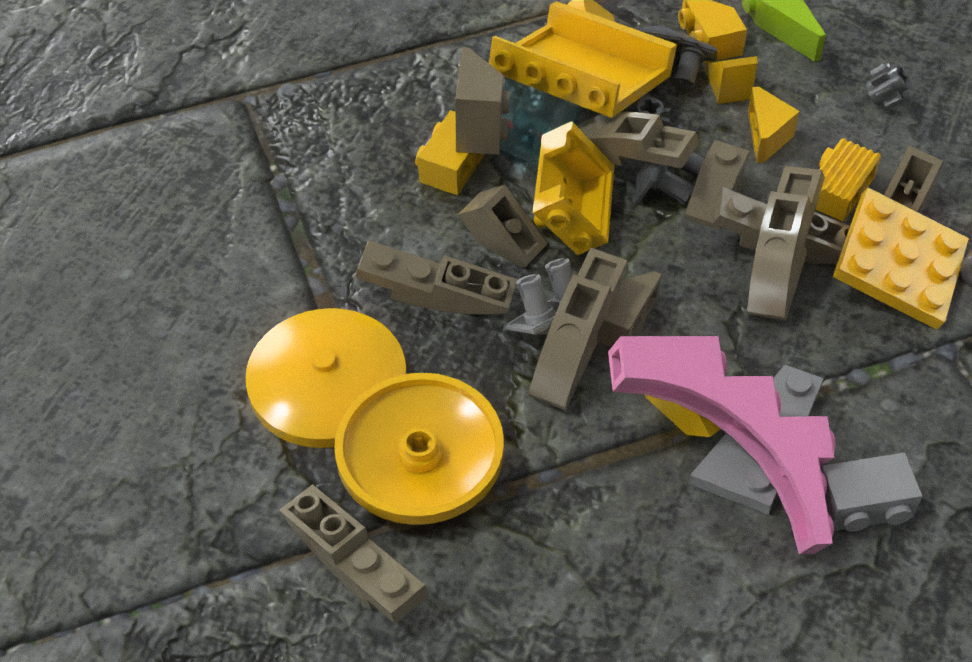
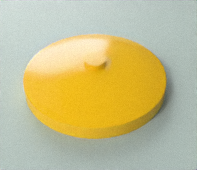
(315, 368)
(419, 448)

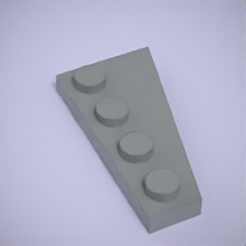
(732, 470)

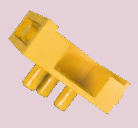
(573, 189)

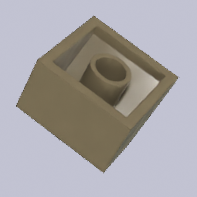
(480, 106)

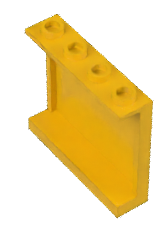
(586, 60)

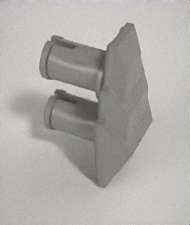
(539, 311)

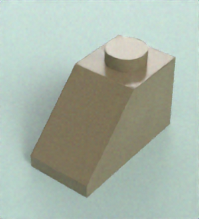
(722, 167)
(503, 226)
(630, 307)

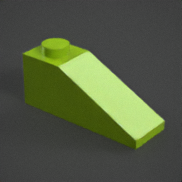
(789, 22)

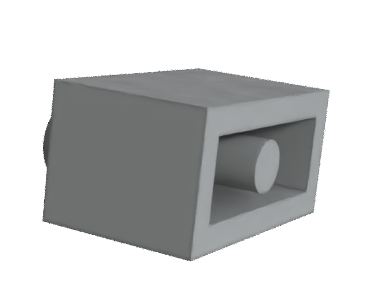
(871, 492)

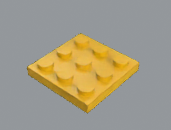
(901, 258)

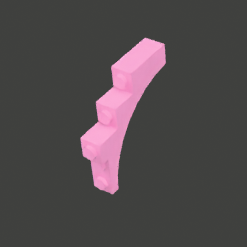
(748, 409)

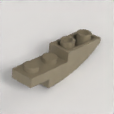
(640, 138)
(746, 215)
(781, 242)
(445, 287)
(576, 328)
(353, 557)

